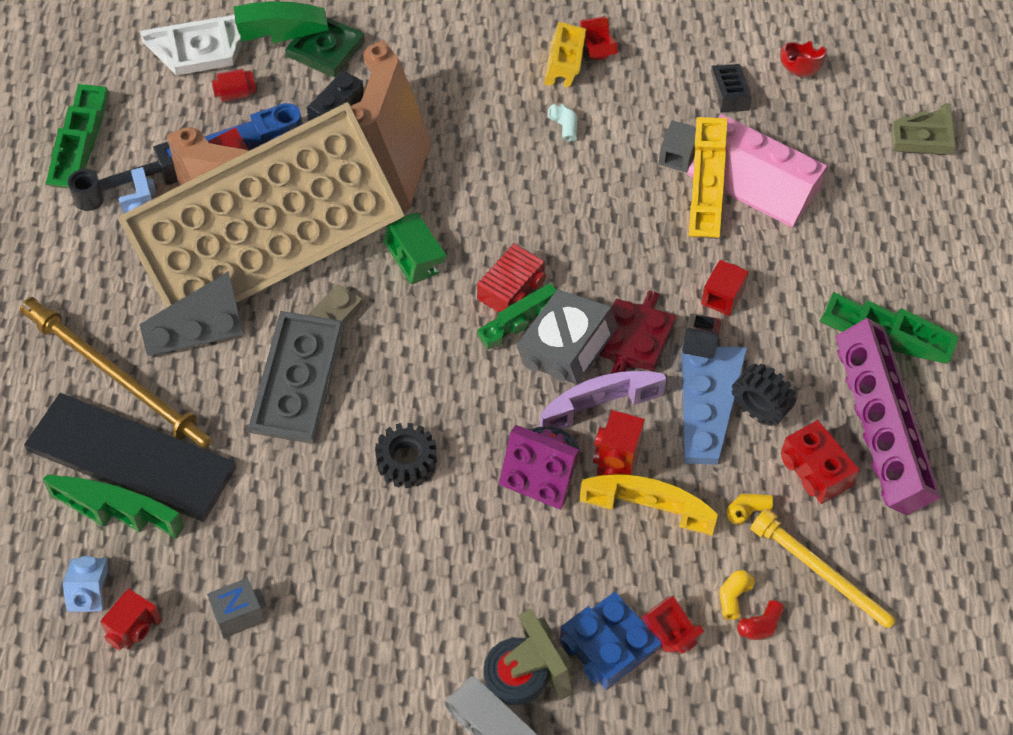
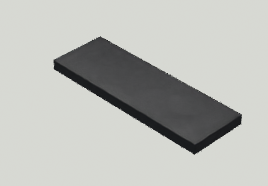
(131, 456)

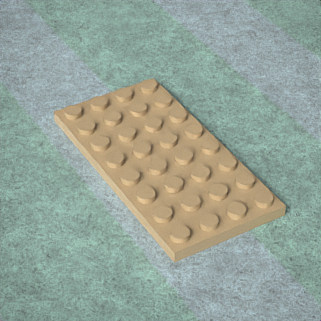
(265, 211)

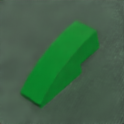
(279, 20)

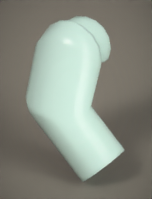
(566, 118)

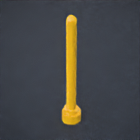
(769, 526)

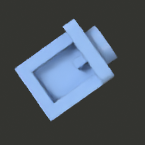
(144, 188)
(84, 584)

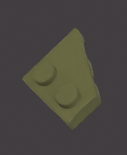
(925, 132)

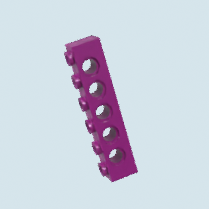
(880, 393)

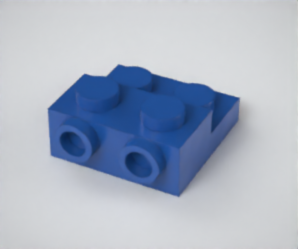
(608, 640)

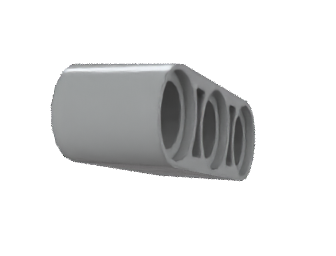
(483, 712)

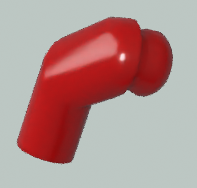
(762, 626)

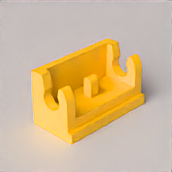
(565, 53)

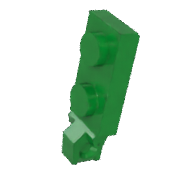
(515, 317)

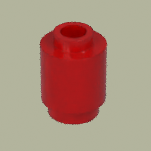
(233, 85)

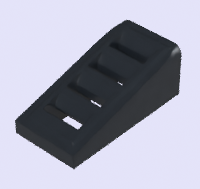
(727, 99)
(701, 336)

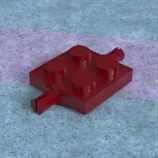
(639, 335)

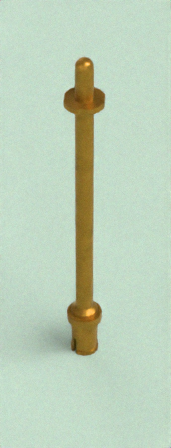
(50, 322)

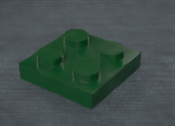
(328, 49)

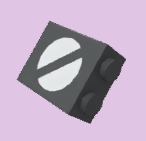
(567, 336)

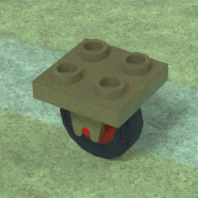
(522, 667)

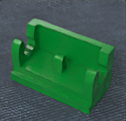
(413, 247)

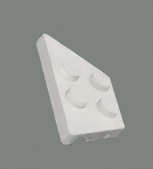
(195, 44)

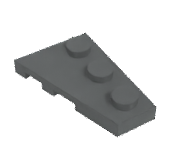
(195, 319)

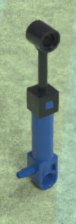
(264, 126)

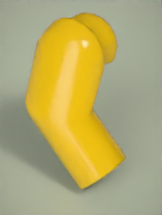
(746, 504)
(737, 582)

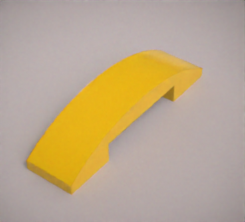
(708, 177)
(651, 493)

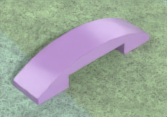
(638, 385)

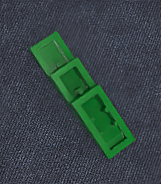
(78, 134)
(905, 330)
(103, 501)

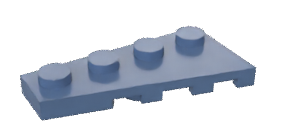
(708, 401)

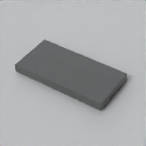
(296, 377)

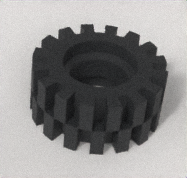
(764, 394)
(406, 438)

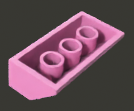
(768, 174)

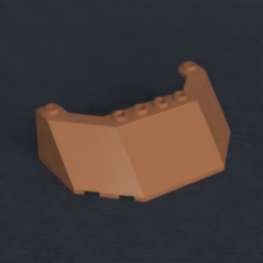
(385, 115)

